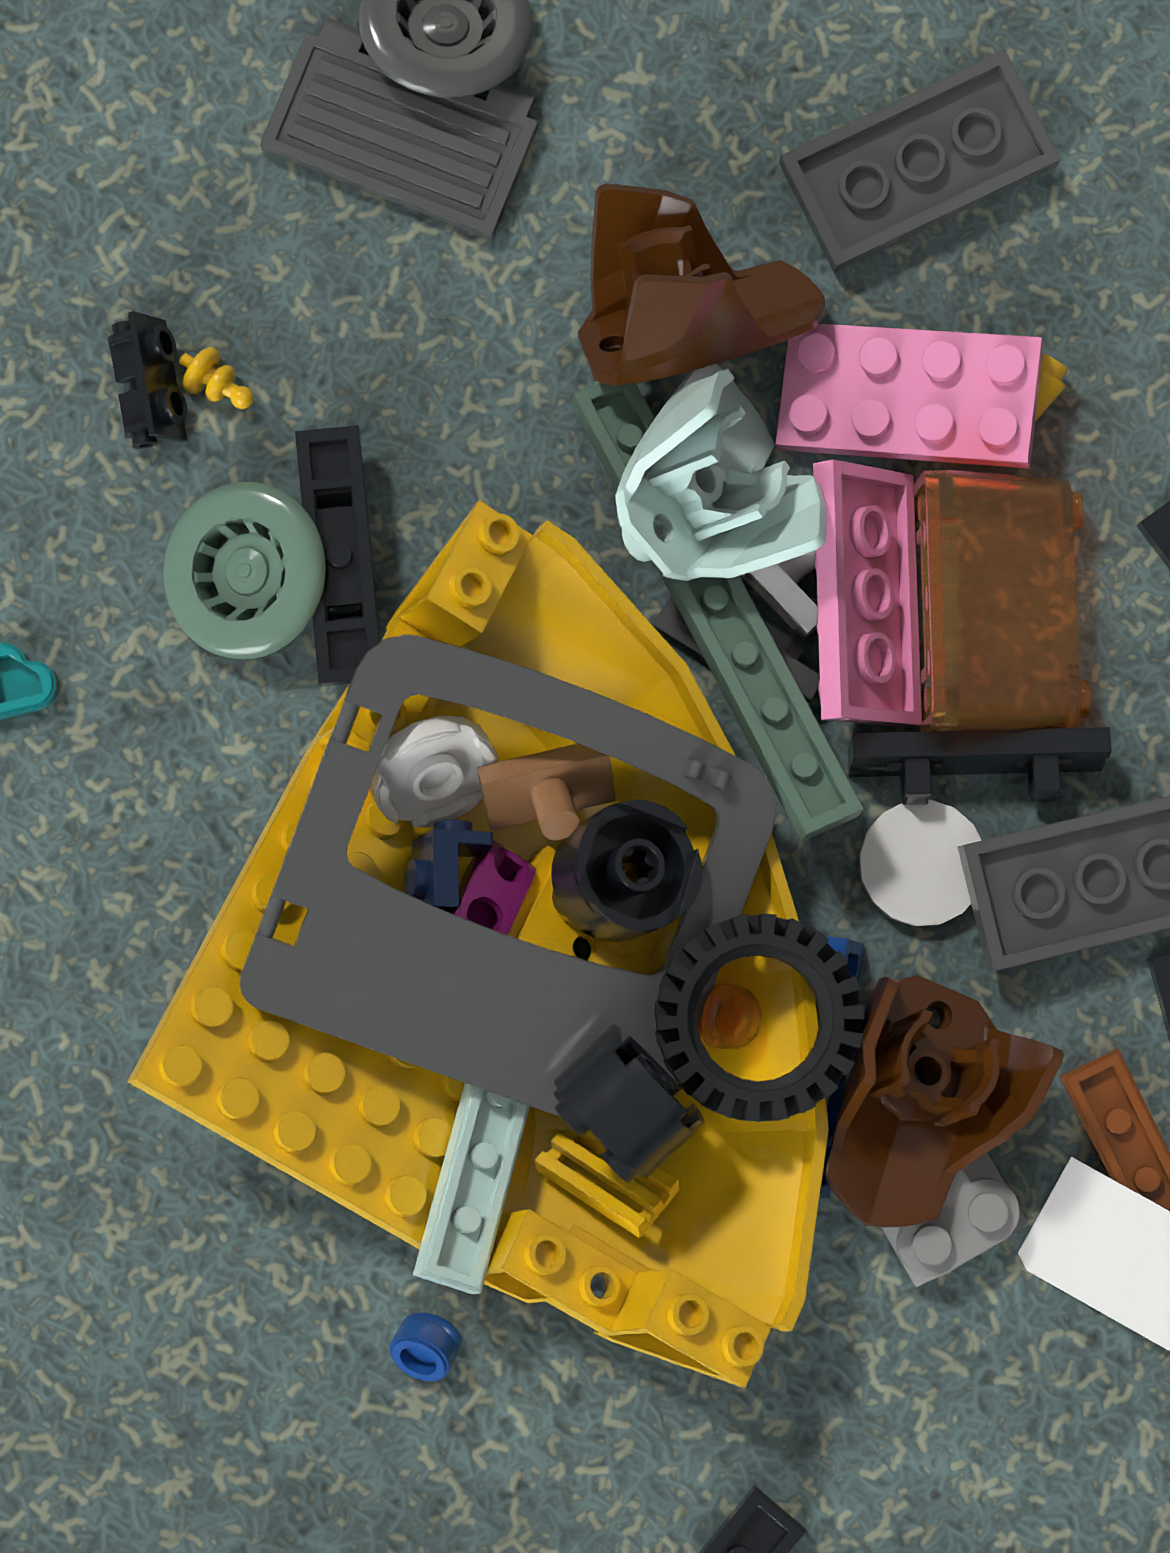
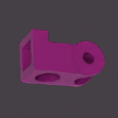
(494, 888)

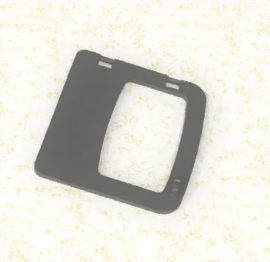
(445, 987)

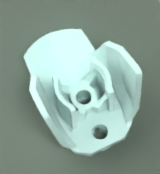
(710, 491)

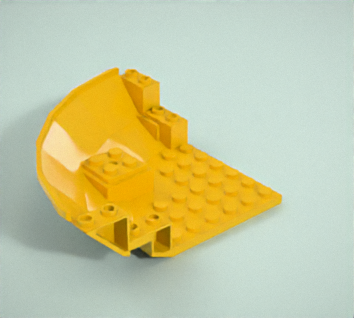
(376, 1129)

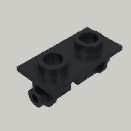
(145, 352)

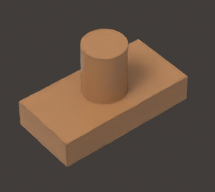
(546, 789)

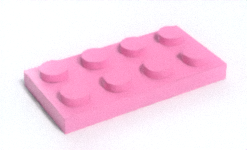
(911, 395)
(868, 597)

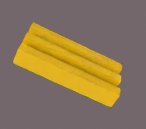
(637, 1223)

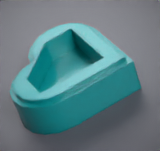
(24, 683)

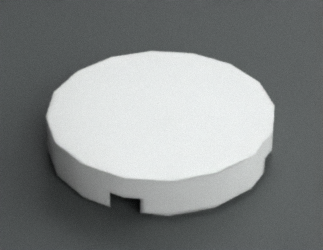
(432, 770)
(914, 863)

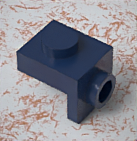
(434, 865)

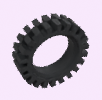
(838, 1018)

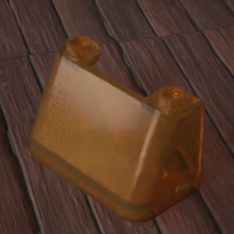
(999, 602)

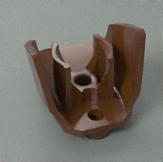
(672, 299)
(909, 1138)

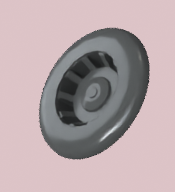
(442, 42)

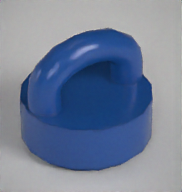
(425, 1346)

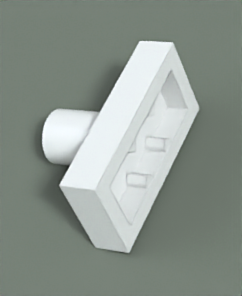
(780, 590)

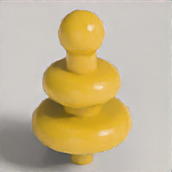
(219, 382)

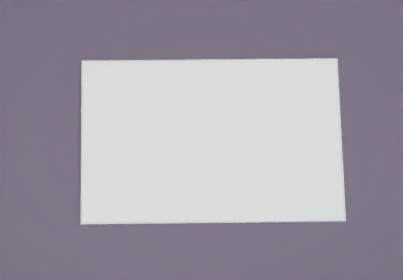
(1105, 1250)

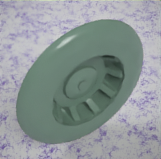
(250, 571)

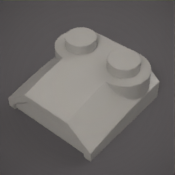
(972, 1220)

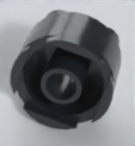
(655, 854)
(626, 1104)

